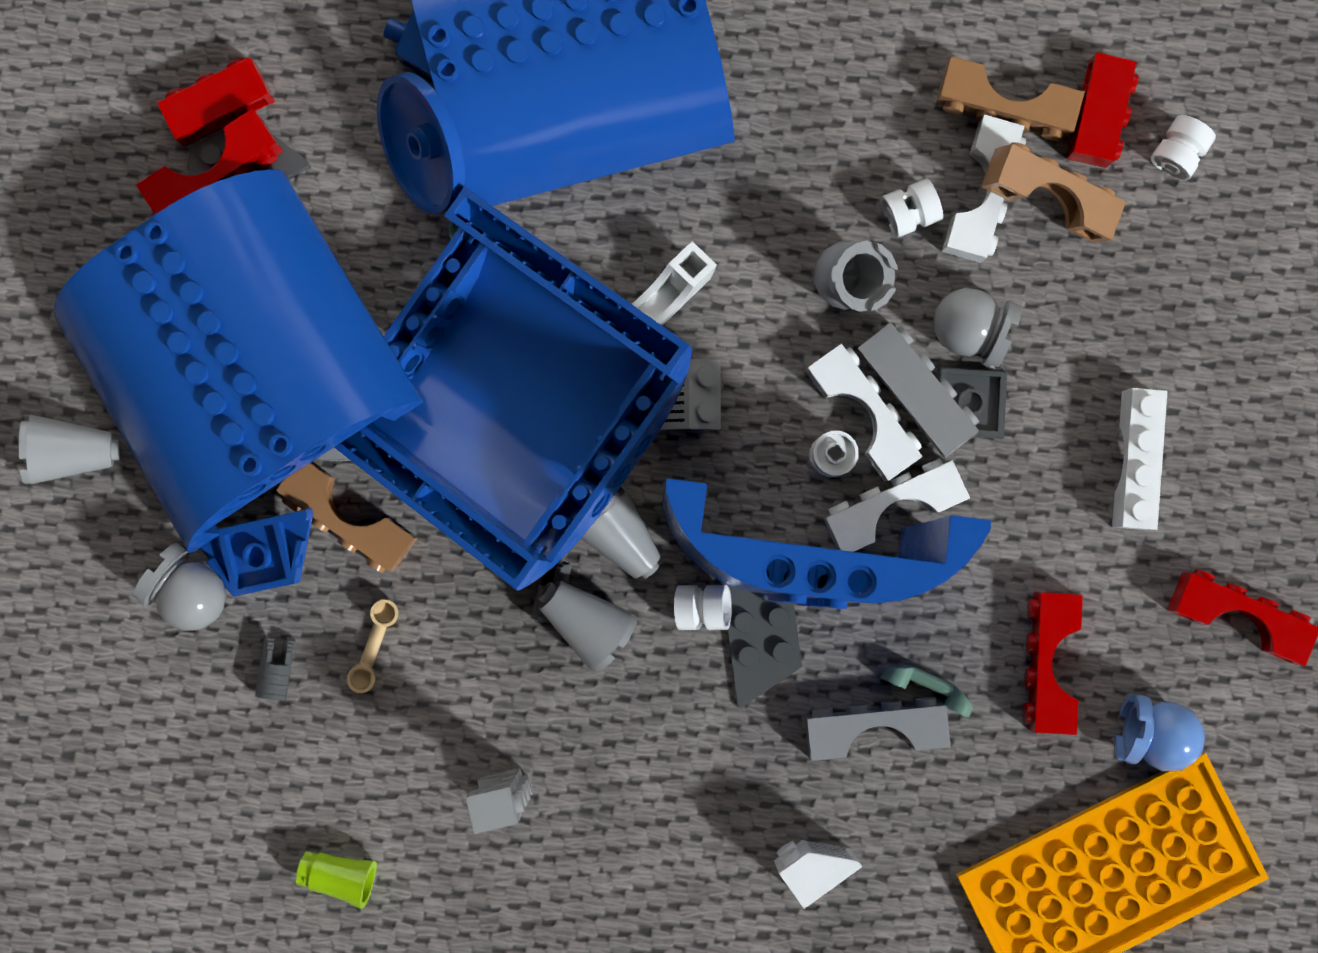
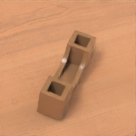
(968, 90)
(1088, 208)
(382, 542)

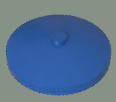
(420, 142)

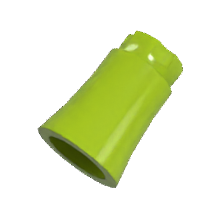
(337, 877)

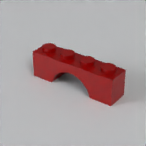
(247, 147)
(1053, 619)
(1281, 633)

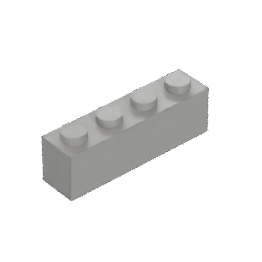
(918, 390)

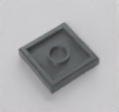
(982, 393)

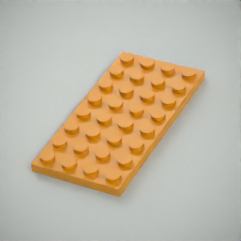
(1117, 869)

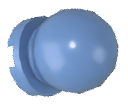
(1161, 734)

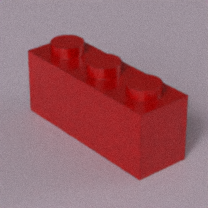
(215, 101)
(1103, 110)

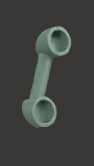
(902, 674)

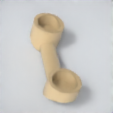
(362, 675)

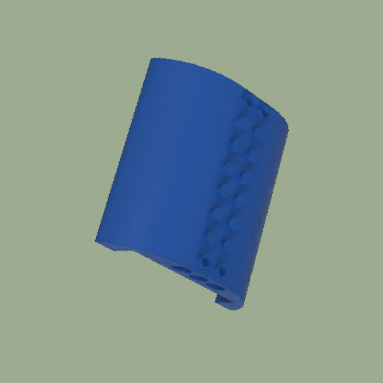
(573, 87)
(228, 347)
(529, 393)
(925, 558)

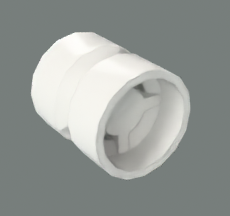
(1184, 145)
(923, 205)
(833, 454)
(701, 607)

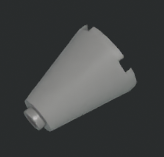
(63, 449)
(624, 537)
(587, 622)

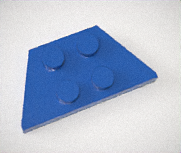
(261, 552)

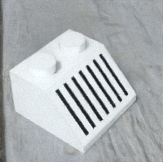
(814, 868)

